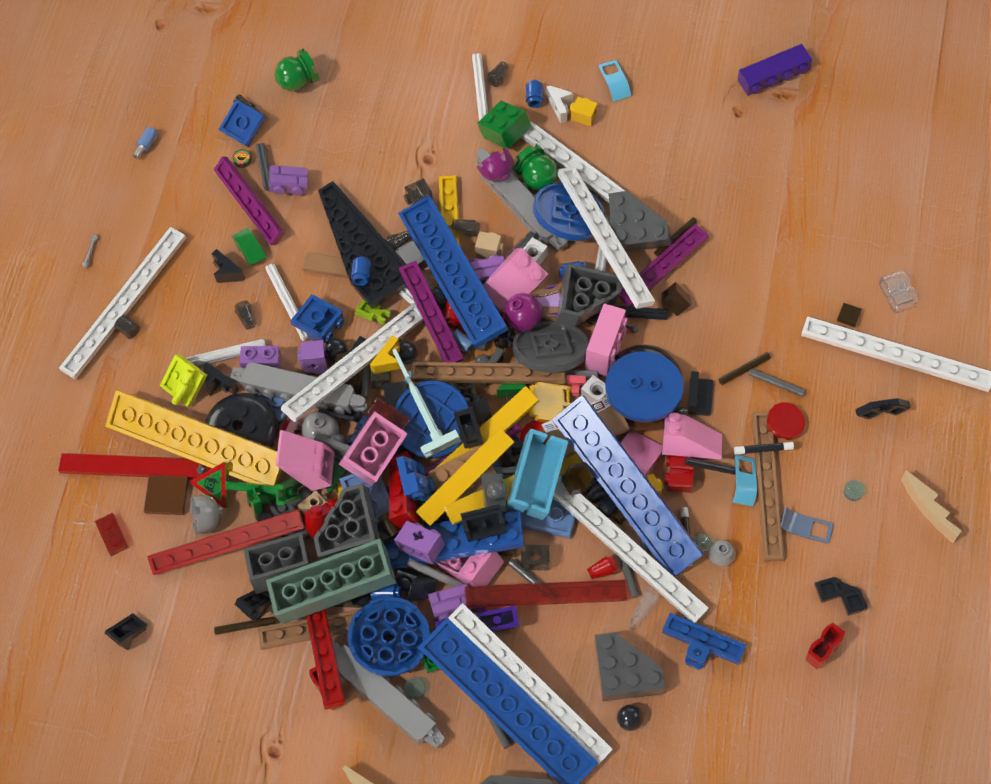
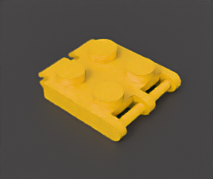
(551, 400)

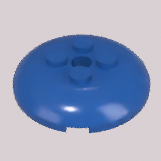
(383, 618)

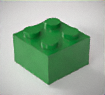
(504, 124)

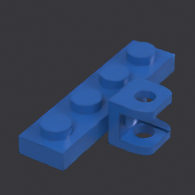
(702, 642)

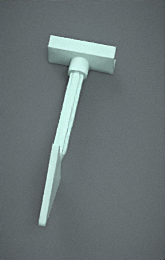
(439, 441)

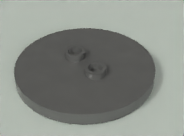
(551, 347)

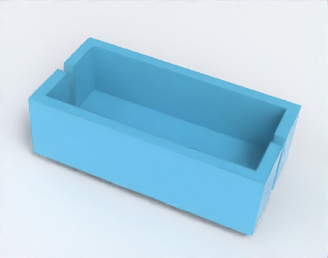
(536, 474)

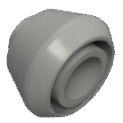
(719, 556)

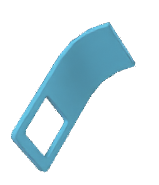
(616, 82)
(745, 483)

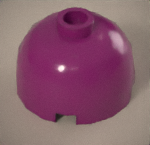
(497, 166)
(523, 312)

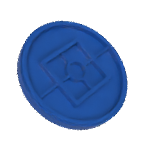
(559, 214)
(644, 386)
(441, 402)

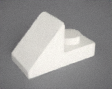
(559, 100)

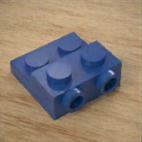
(318, 319)
(413, 480)

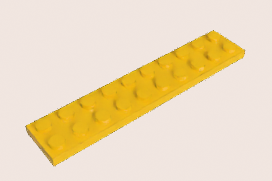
(193, 439)

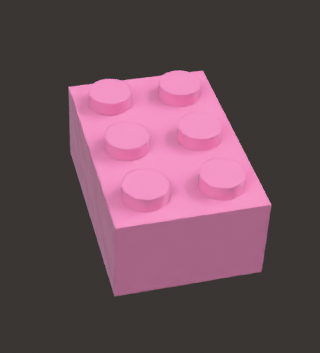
(606, 339)
(373, 448)

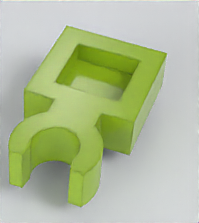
(369, 314)

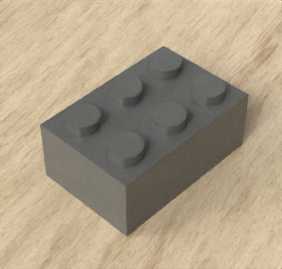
(275, 558)

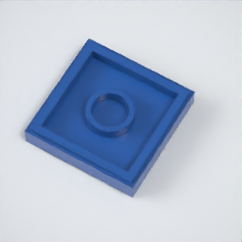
(242, 123)

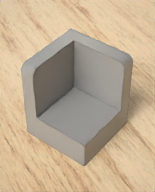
(409, 253)

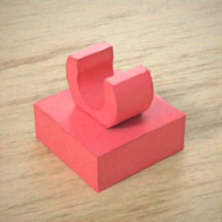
(576, 383)

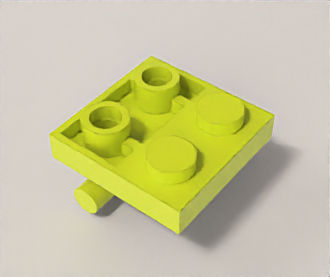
(183, 381)

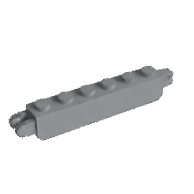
(520, 202)
(286, 384)
(388, 699)

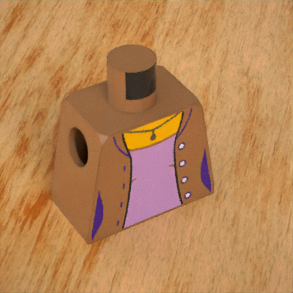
(549, 300)

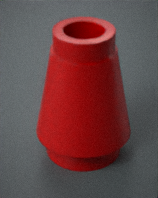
(603, 567)

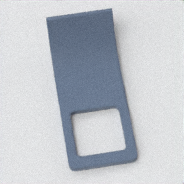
(802, 525)

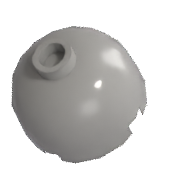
(320, 424)
(205, 513)

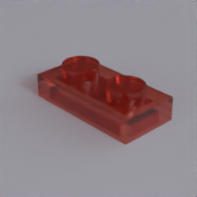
(111, 534)

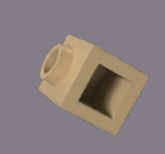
(488, 244)
(312, 500)

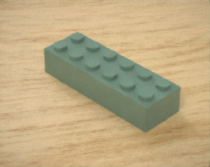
(330, 581)

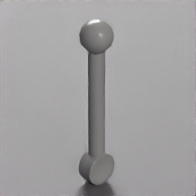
(94, 238)

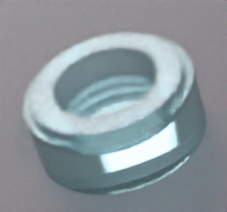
(854, 490)
(702, 541)
(414, 688)

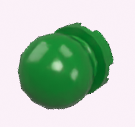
(294, 72)
(535, 167)

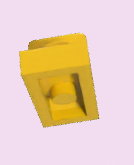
(384, 361)

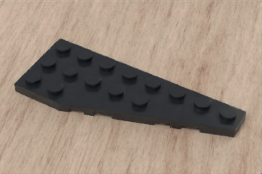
(359, 238)

